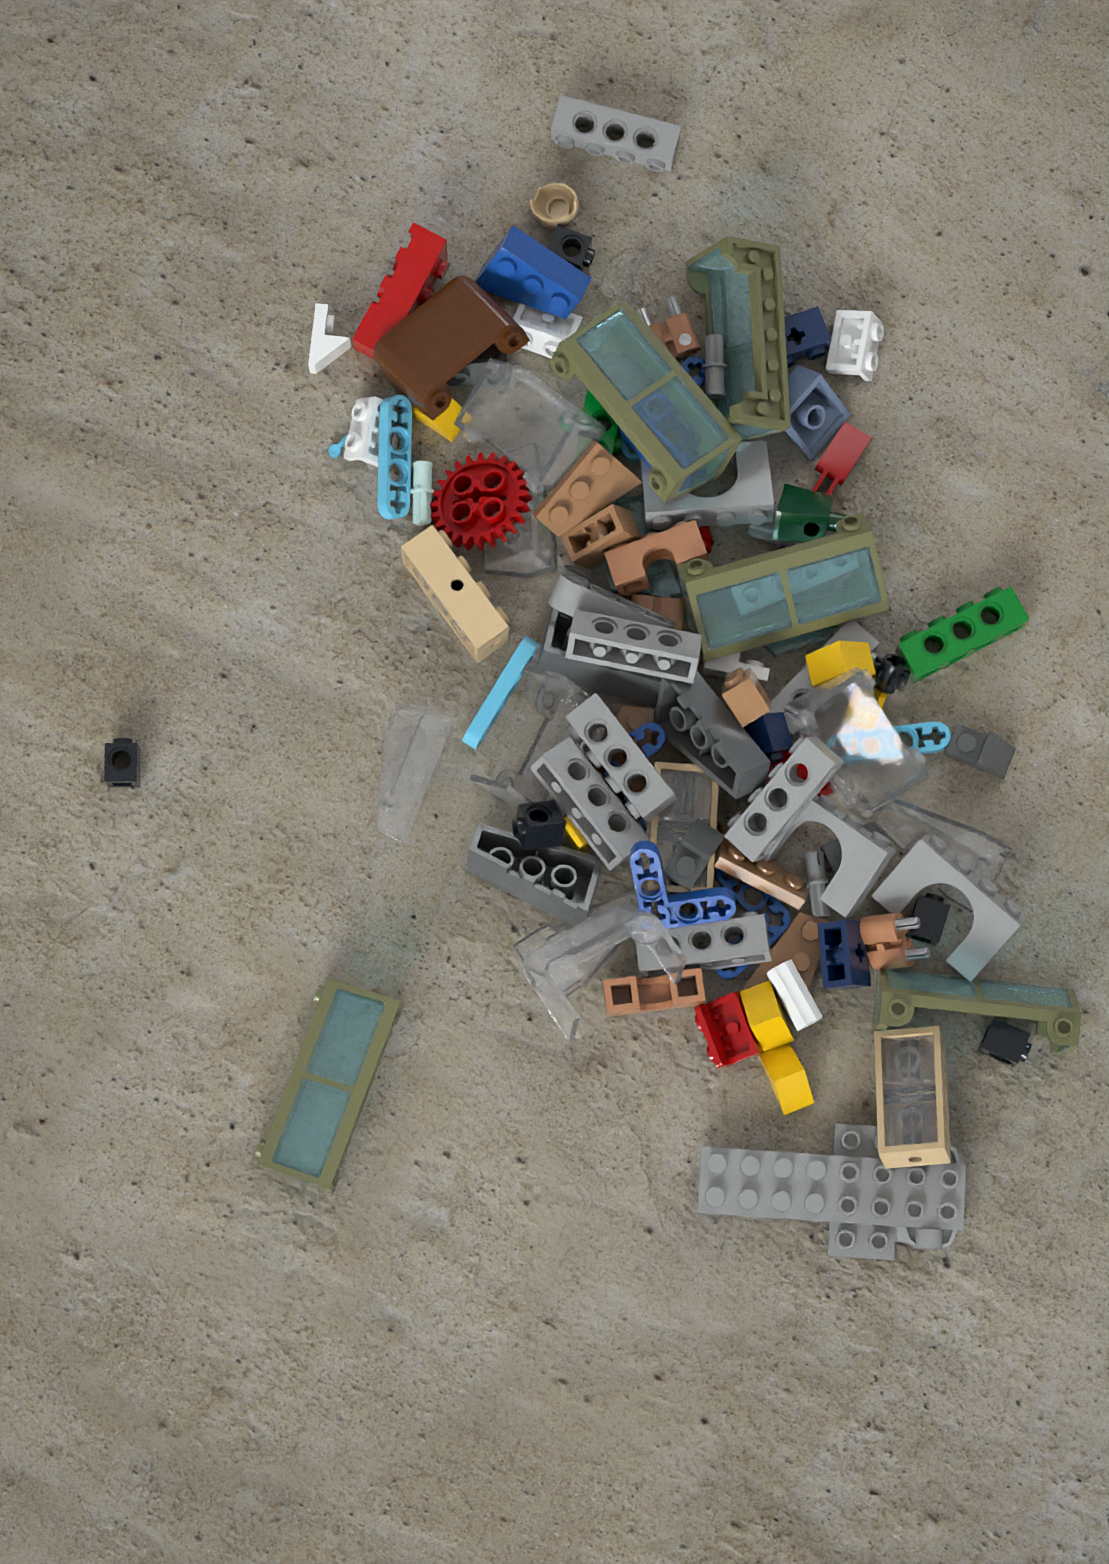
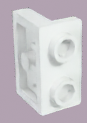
(545, 329)
(855, 343)
(363, 435)

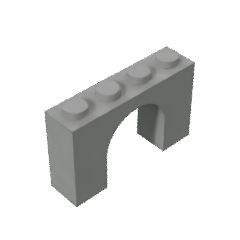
(745, 503)
(862, 852)
(993, 916)

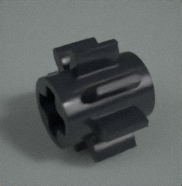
(890, 673)

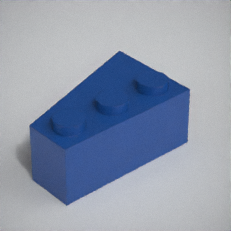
(532, 275)

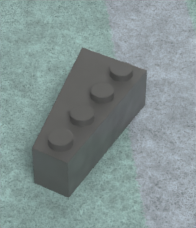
(604, 679)
(710, 735)
(548, 878)

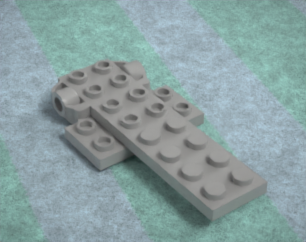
(850, 1190)

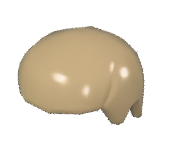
(554, 205)

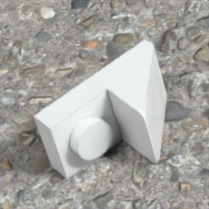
(325, 347)
(723, 666)

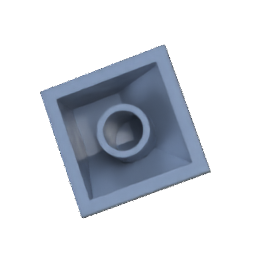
(814, 411)

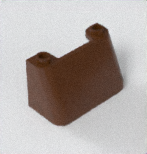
(442, 340)

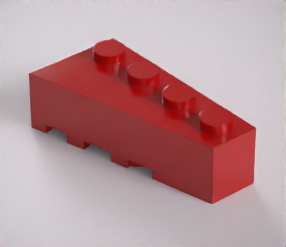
(406, 289)

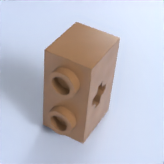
(599, 534)
(745, 696)

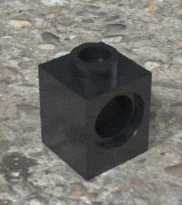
(565, 238)
(122, 777)
(539, 825)
(933, 915)
(1005, 1043)

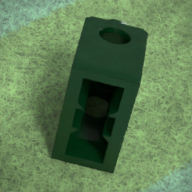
(804, 515)

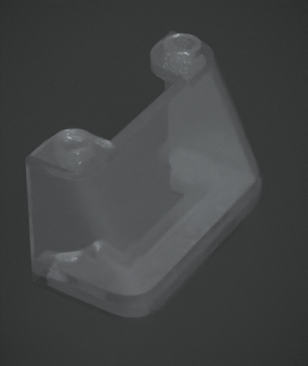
(527, 423)
(857, 730)

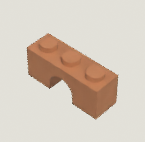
(631, 561)
(652, 994)

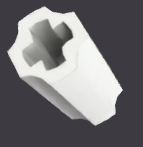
(794, 995)

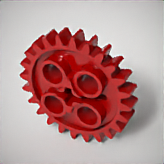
(481, 501)

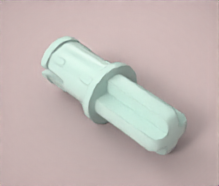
(422, 492)

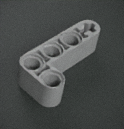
(575, 592)

